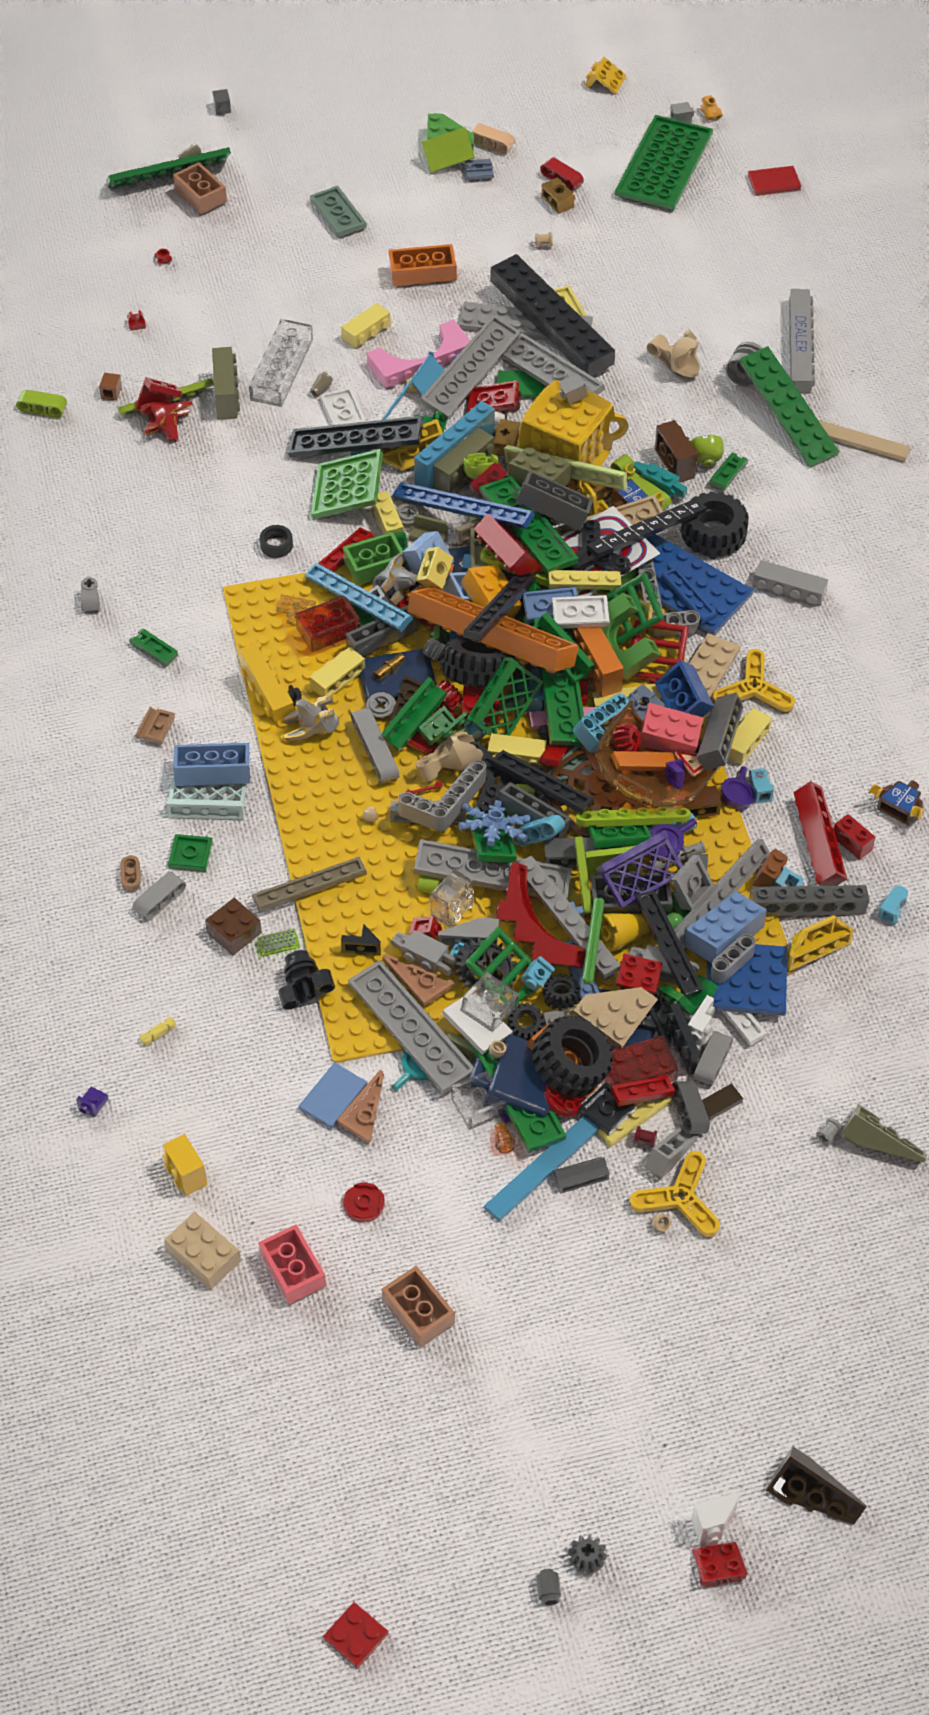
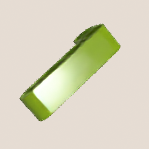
(645, 485)

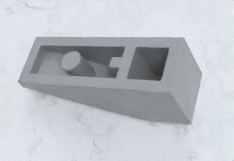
(468, 931)
(669, 1152)

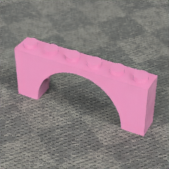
(394, 370)

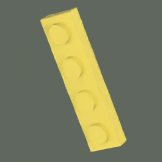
(584, 579)

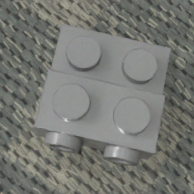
(691, 883)

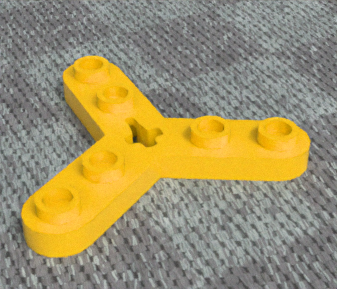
(764, 691)
(686, 1183)

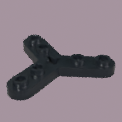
(609, 562)
(491, 791)

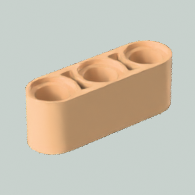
(492, 138)

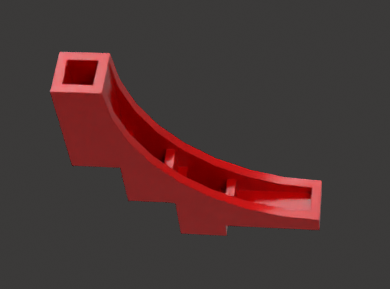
(528, 929)

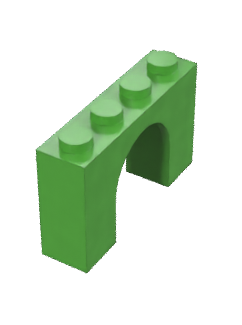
(642, 652)

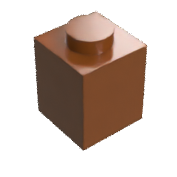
(110, 386)

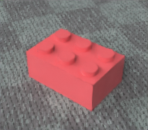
(670, 729)
(292, 1264)

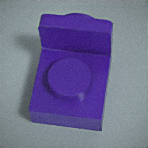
(675, 773)
(92, 1101)

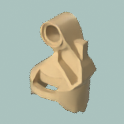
(677, 356)
(452, 753)

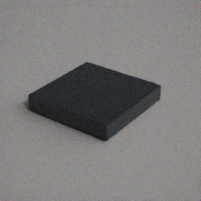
(603, 1110)

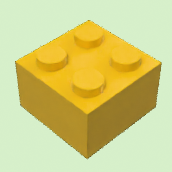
(184, 1165)

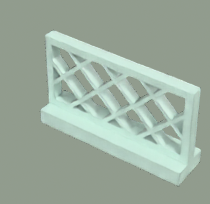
(207, 807)

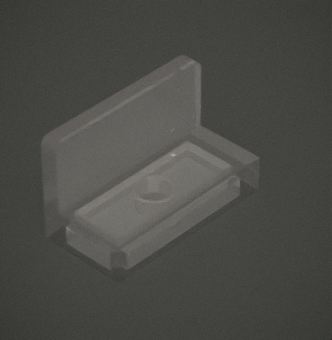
(452, 533)

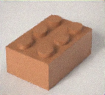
(200, 188)
(418, 1306)

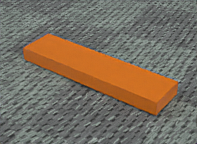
(642, 760)

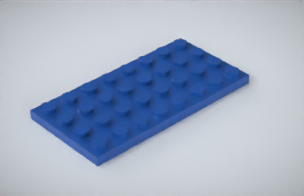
(717, 588)

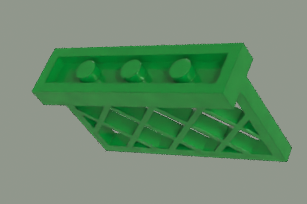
(495, 688)

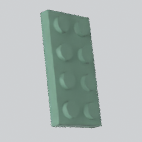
(338, 211)

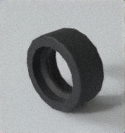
(279, 550)

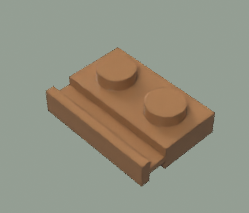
(155, 725)

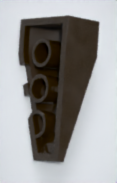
(807, 1484)

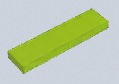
(583, 876)

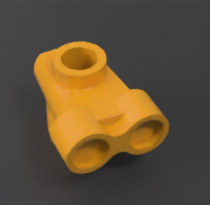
(710, 108)

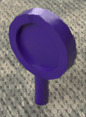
(737, 792)
(675, 836)

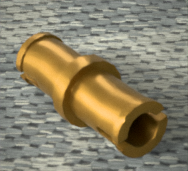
(389, 667)

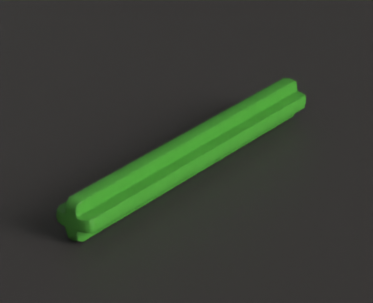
(593, 941)

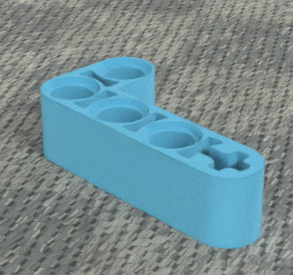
(590, 729)

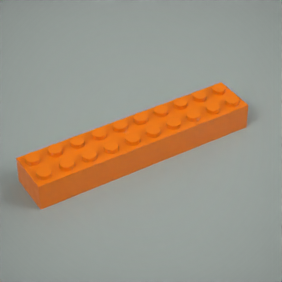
(507, 635)

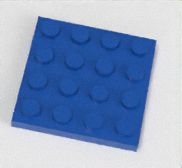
(757, 985)

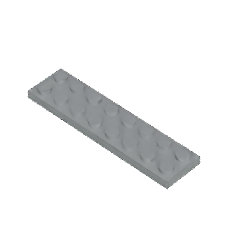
(477, 314)
(545, 364)
(470, 366)
(440, 859)
(411, 1026)

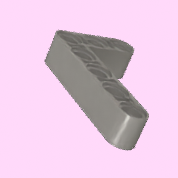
(679, 618)
(441, 814)

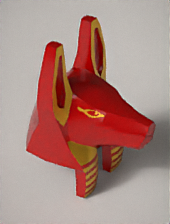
(165, 417)

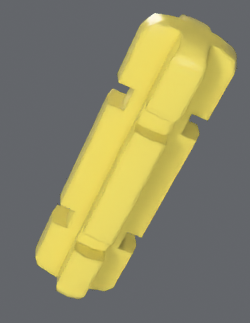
(157, 1031)

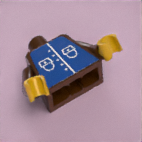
(631, 494)
(899, 800)

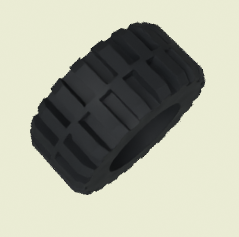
(717, 540)
(471, 662)
(561, 1071)

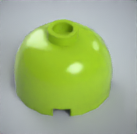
(709, 449)
(477, 464)

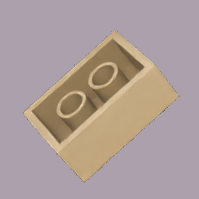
(202, 1250)

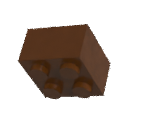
(233, 926)

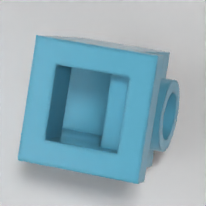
(789, 876)
(537, 974)

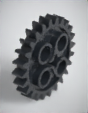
(493, 951)

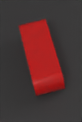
(556, 169)

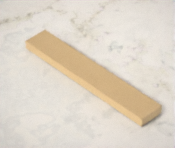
(866, 441)

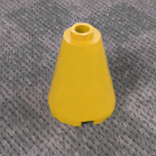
(621, 929)

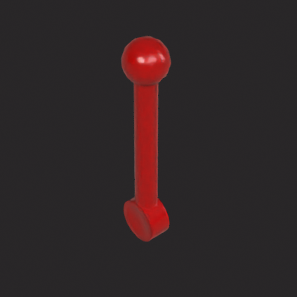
(438, 785)

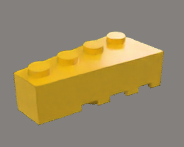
(264, 682)

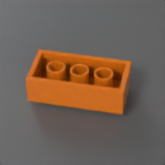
(422, 265)
(607, 669)

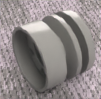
(735, 370)

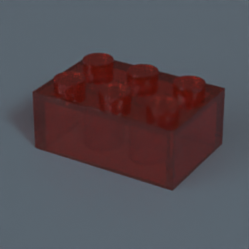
(326, 623)
(643, 1061)

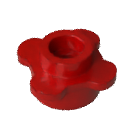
(163, 256)

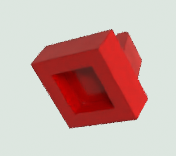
(136, 321)

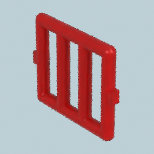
(681, 646)

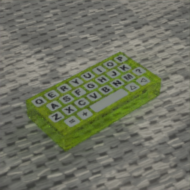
(278, 942)

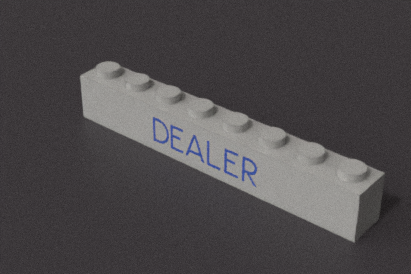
(800, 339)

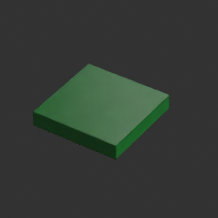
(190, 853)

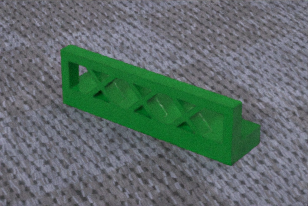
(582, 663)
(414, 714)

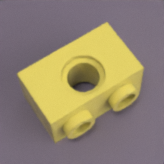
(434, 568)

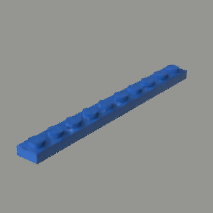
(463, 505)

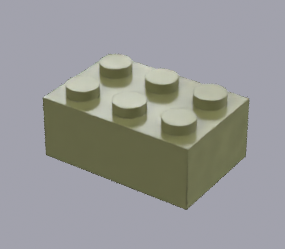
(540, 463)

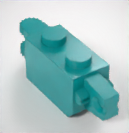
(661, 478)

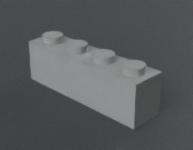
(790, 582)

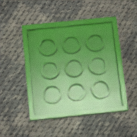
(347, 484)

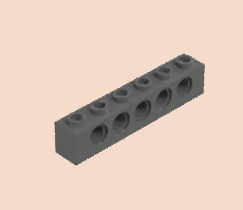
(812, 900)

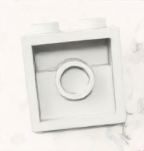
(701, 1023)

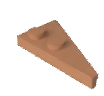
(420, 983)
(361, 1113)

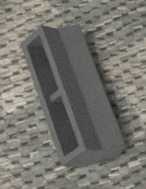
(581, 1174)

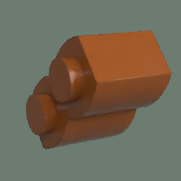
(770, 869)

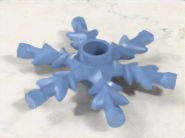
(494, 822)

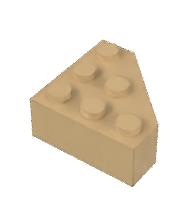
(616, 1012)

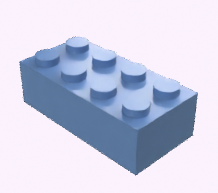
(211, 764)
(723, 925)

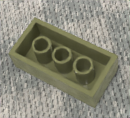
(225, 383)
(450, 471)

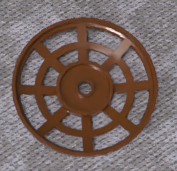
(592, 788)

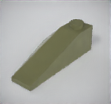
(868, 1132)

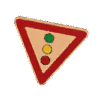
(690, 762)

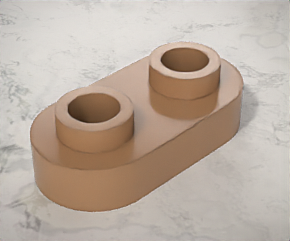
(130, 874)

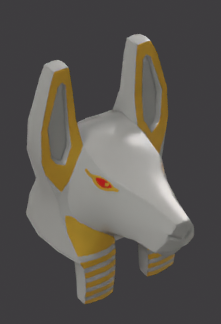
(395, 579)
(313, 718)

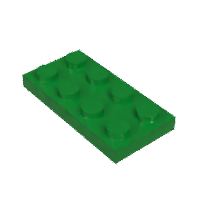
(501, 851)

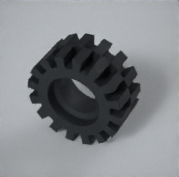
(561, 984)
(533, 1012)

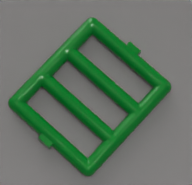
(644, 623)
(511, 947)

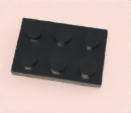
(683, 1039)

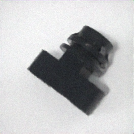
(303, 980)

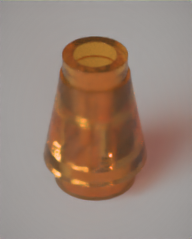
(503, 1139)

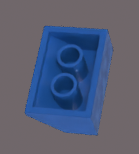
(684, 690)

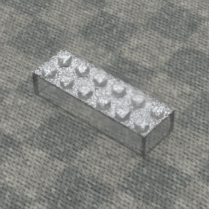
(281, 362)

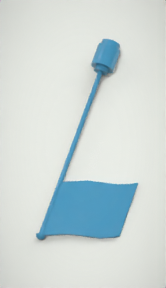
(422, 380)

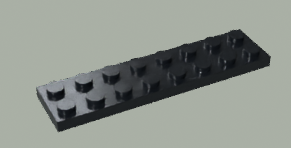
(356, 436)

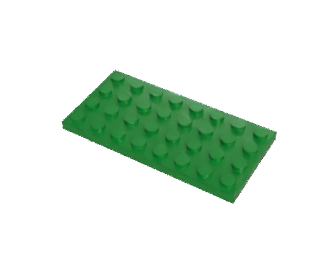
(664, 162)

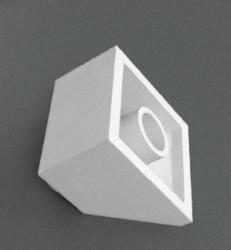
(713, 1517)

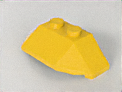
(403, 456)
(819, 941)

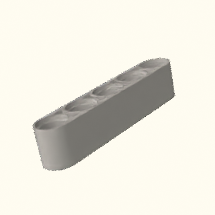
(374, 745)

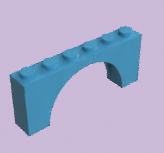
(481, 417)

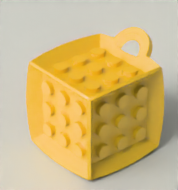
(571, 430)

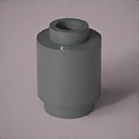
(548, 1587)

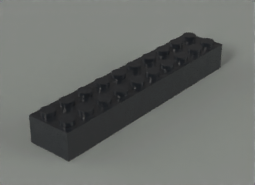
(552, 315)

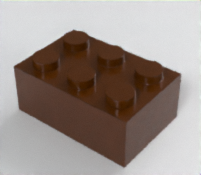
(676, 450)

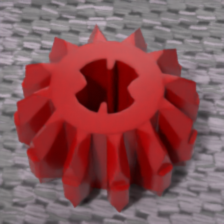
(453, 697)
(627, 738)

